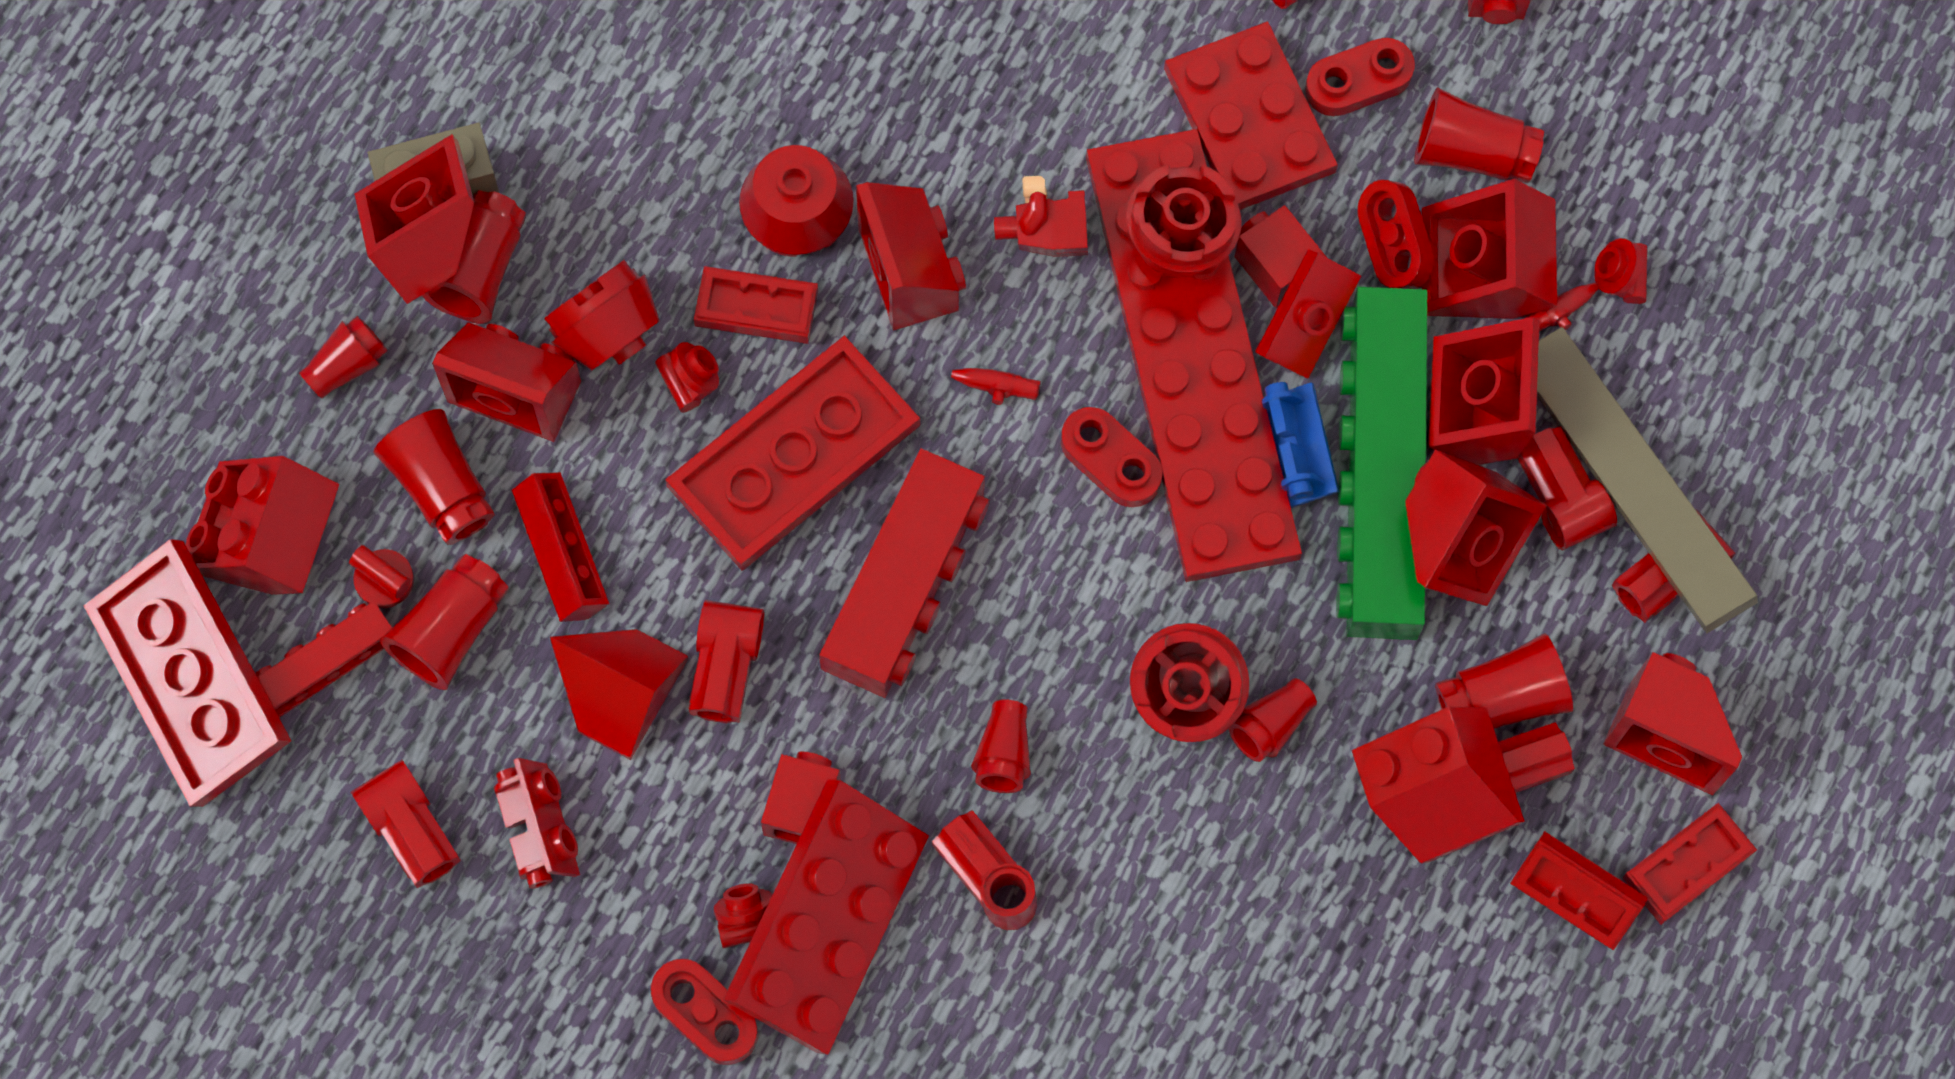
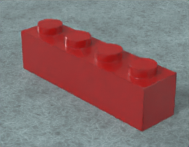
(560, 546)
(324, 659)

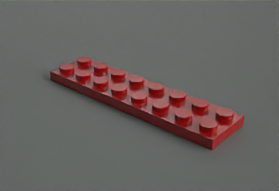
(1196, 383)

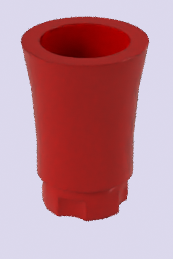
(1477, 140)
(484, 259)
(436, 475)
(446, 622)
(1513, 685)

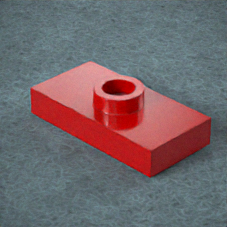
(756, 305)
(1308, 313)
(1690, 863)
(1579, 890)

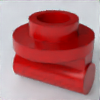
(1623, 270)
(689, 374)
(381, 576)
(740, 913)

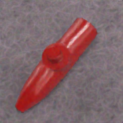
(1566, 304)
(998, 383)

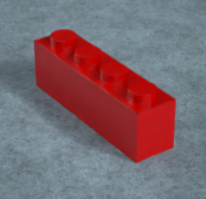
(904, 573)

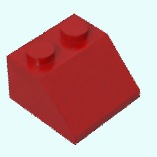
(418, 219)
(908, 253)
(1492, 253)
(508, 379)
(1485, 391)
(1467, 526)
(1675, 724)
(1440, 782)

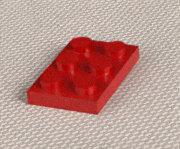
(1251, 115)

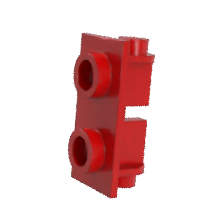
(532, 796)

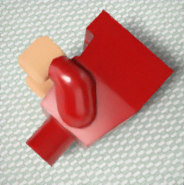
(1046, 225)

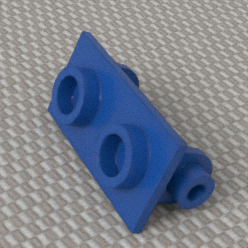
(1300, 442)

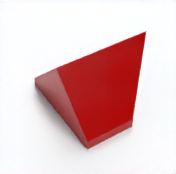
(616, 683)

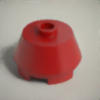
(796, 201)
(1183, 220)
(605, 318)
(1189, 682)

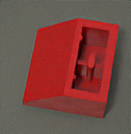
(261, 524)

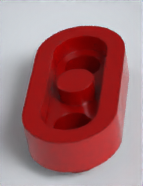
(1362, 75)
(1396, 238)
(1110, 455)
(704, 1013)

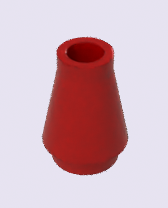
(343, 357)
(1272, 720)
(1003, 752)

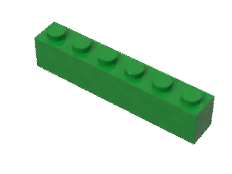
(1385, 455)

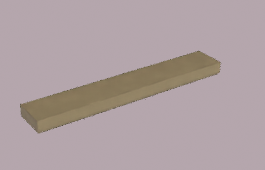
(1639, 485)

